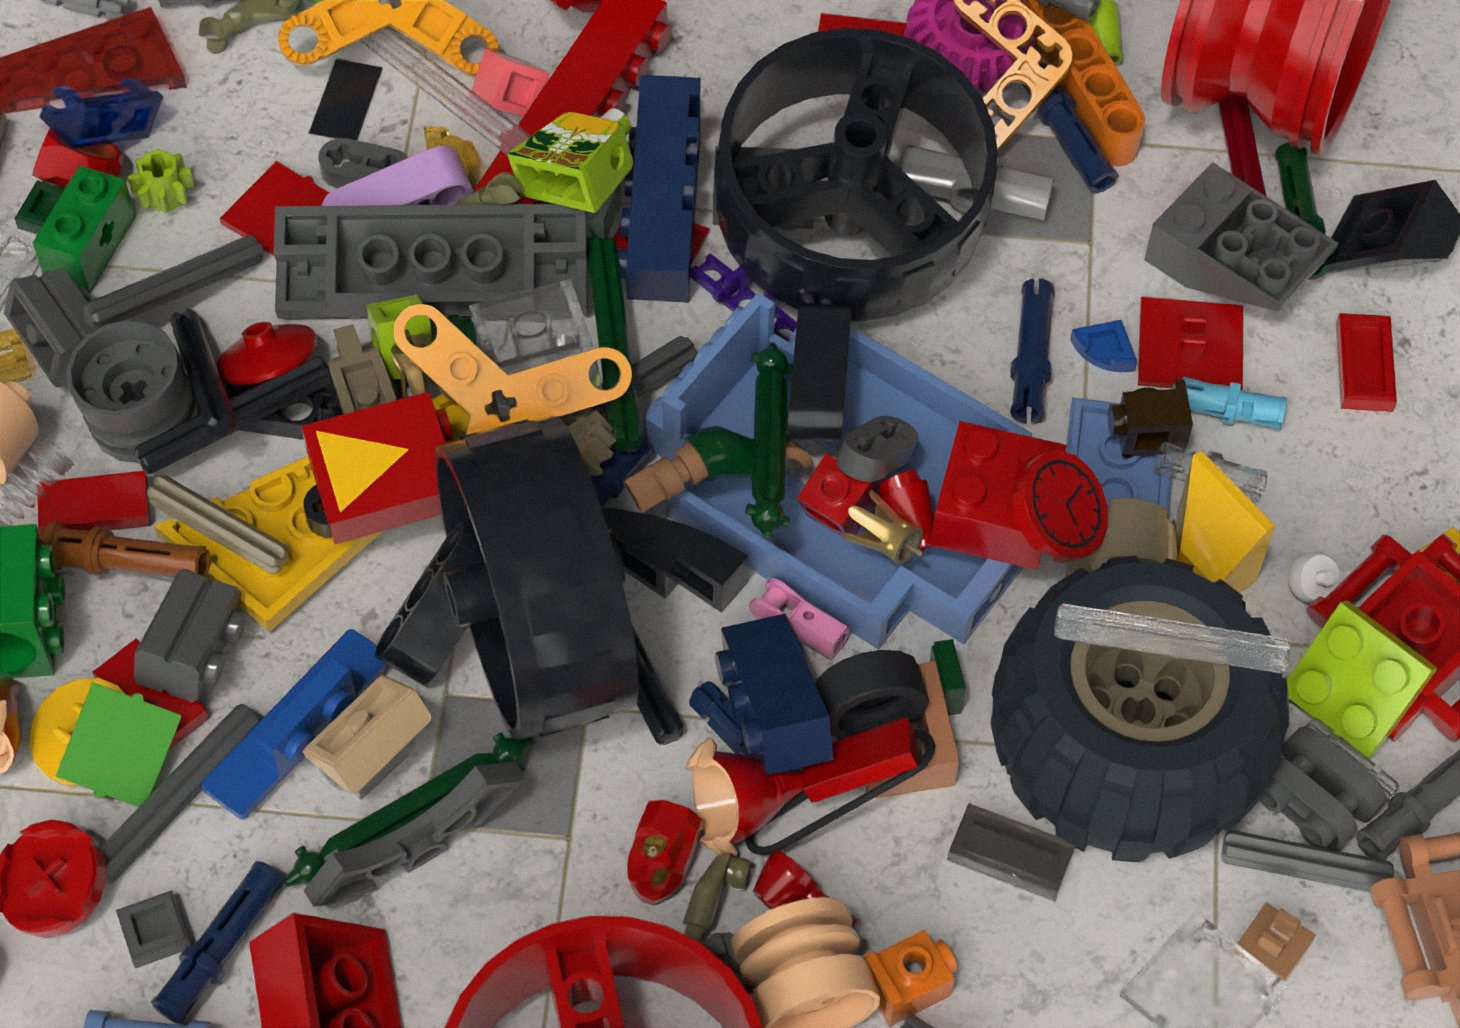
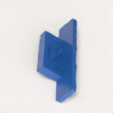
(299, 717)

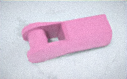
(809, 623)

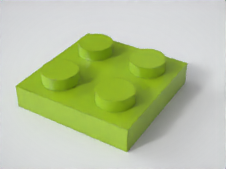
(1358, 678)

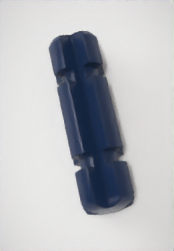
(708, 701)

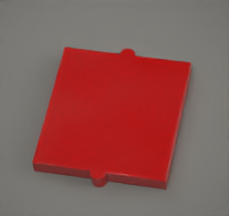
(255, 209)

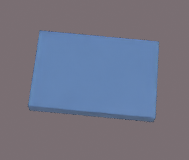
(1119, 476)

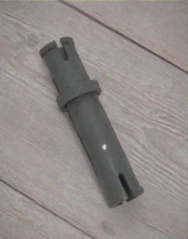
(1412, 811)

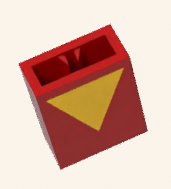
(377, 465)

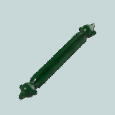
(769, 440)
(404, 808)

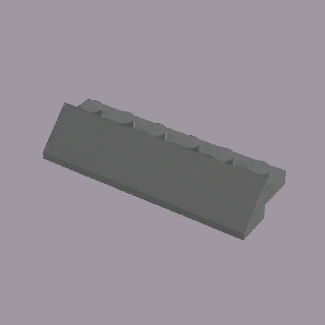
(449, 255)

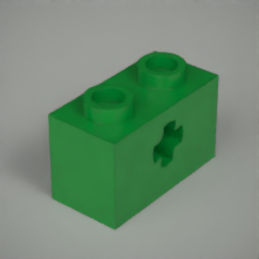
(85, 226)

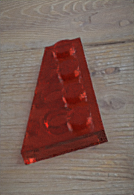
(90, 63)

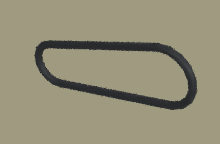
(843, 809)

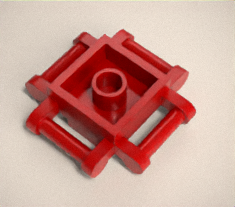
(1417, 607)

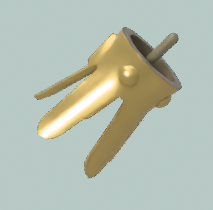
(889, 532)

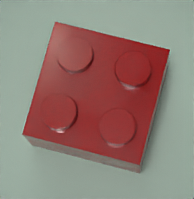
(976, 495)

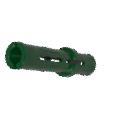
(1299, 191)

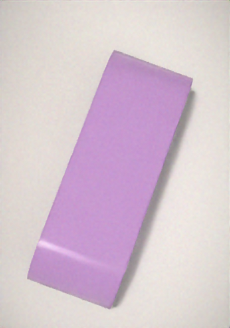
(423, 179)

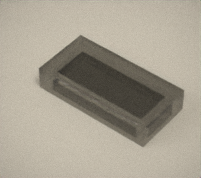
(1011, 852)

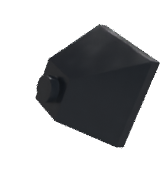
(1396, 228)

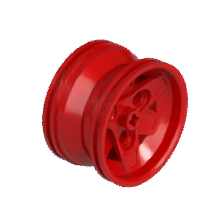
(1284, 56)

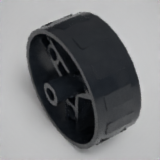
(882, 78)
(551, 582)

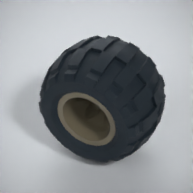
(1118, 760)

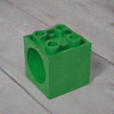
(28, 604)

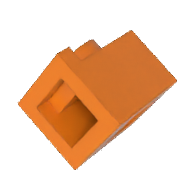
(907, 991)

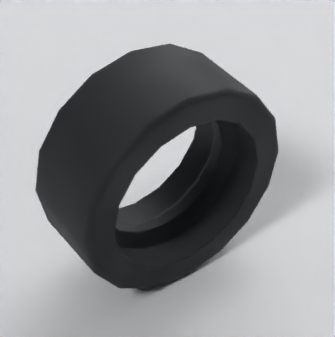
(872, 691)

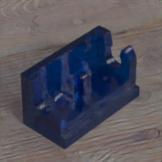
(105, 117)

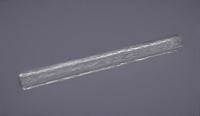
(446, 89)

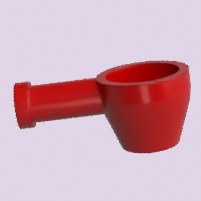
(786, 882)

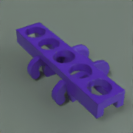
(732, 282)

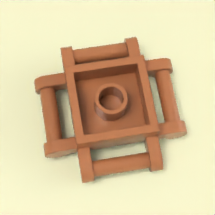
(1436, 912)

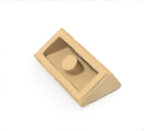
(368, 733)

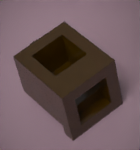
(1150, 418)

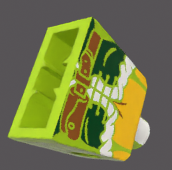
(574, 160)

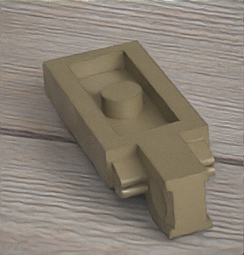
(358, 373)

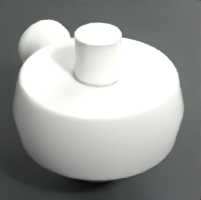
(1314, 576)

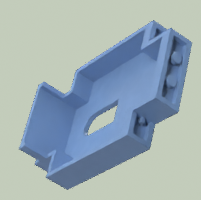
(835, 575)

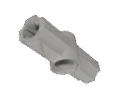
(946, 177)

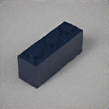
(774, 694)

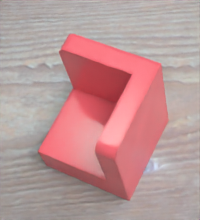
(508, 82)

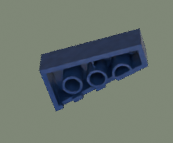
(662, 189)

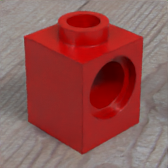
(831, 494)

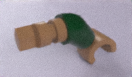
(706, 455)

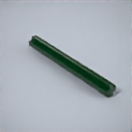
(613, 333)

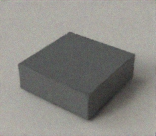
(153, 929)

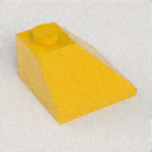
(1220, 527)

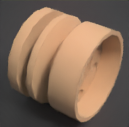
(805, 966)

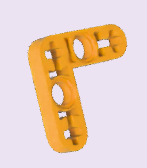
(1025, 68)

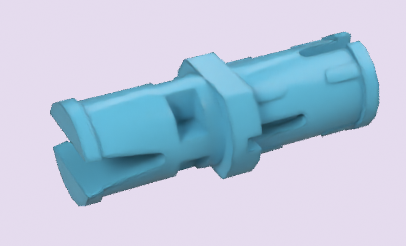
(1235, 404)

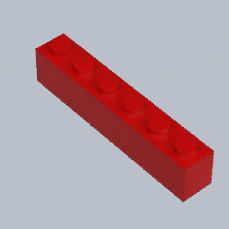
(596, 70)

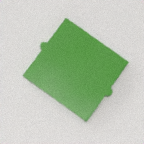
(118, 745)

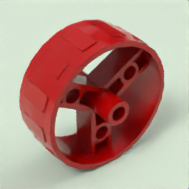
(579, 966)

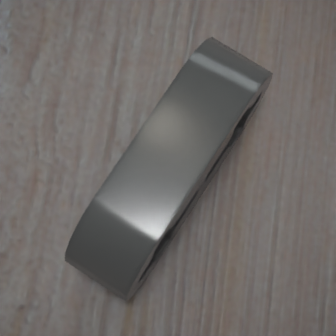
(363, 157)
(877, 448)

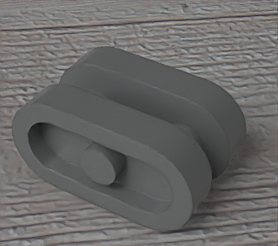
(1322, 790)

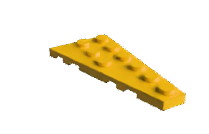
(277, 508)

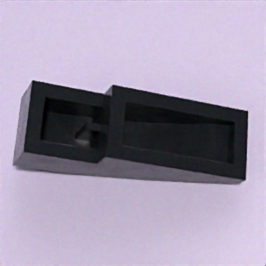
(672, 553)

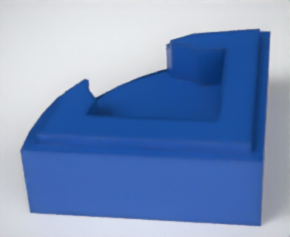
(1105, 346)

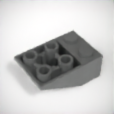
(1236, 242)

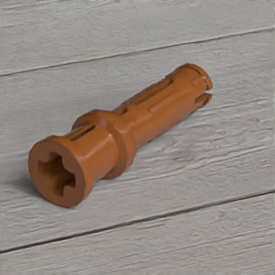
(100, 551)

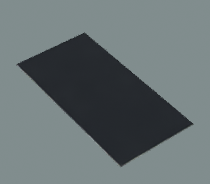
(345, 100)

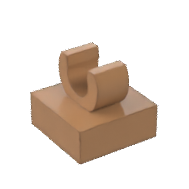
(1277, 940)

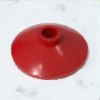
(266, 352)

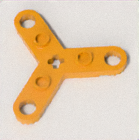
(429, 23)
(472, 376)

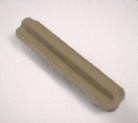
(218, 524)

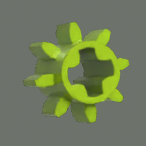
(161, 180)

